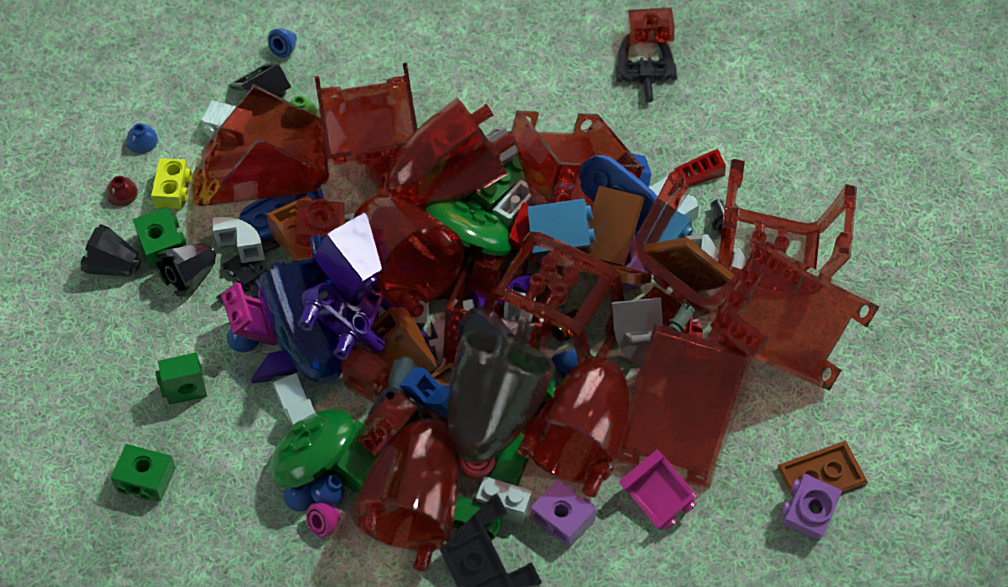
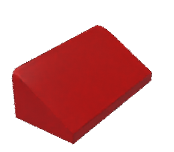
(520, 227)

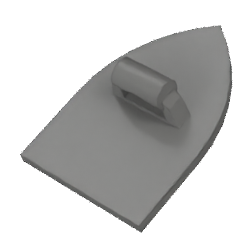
(634, 325)

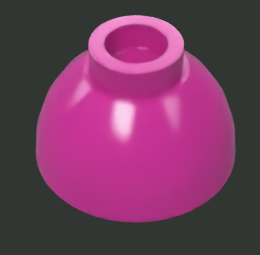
(322, 519)

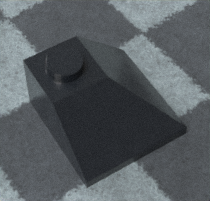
(268, 76)

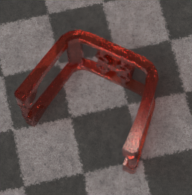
(732, 213)
(660, 215)
(560, 287)

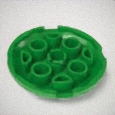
(473, 226)
(310, 446)

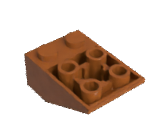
(283, 230)
(402, 339)

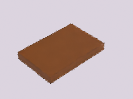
(614, 224)
(830, 465)

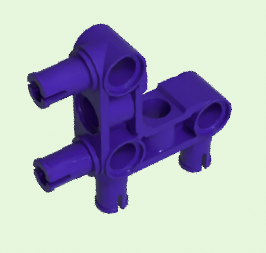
(349, 320)

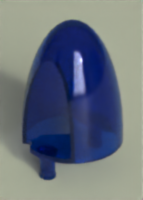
(282, 304)

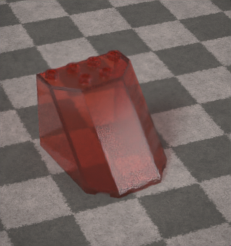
(366, 120)
(261, 153)

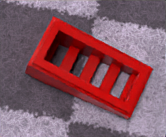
(698, 163)

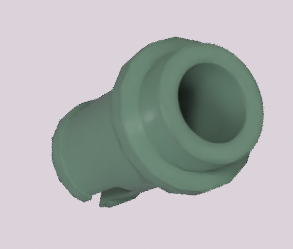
(681, 318)

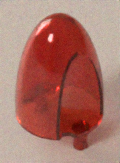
(447, 158)
(414, 251)
(581, 425)
(411, 492)

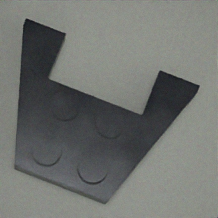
(474, 558)

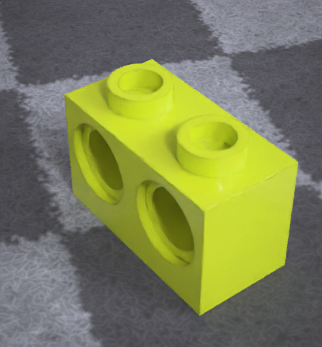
(171, 183)

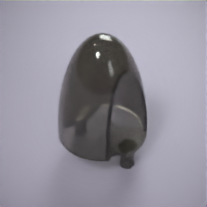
(494, 391)

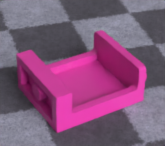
(247, 315)
(659, 490)

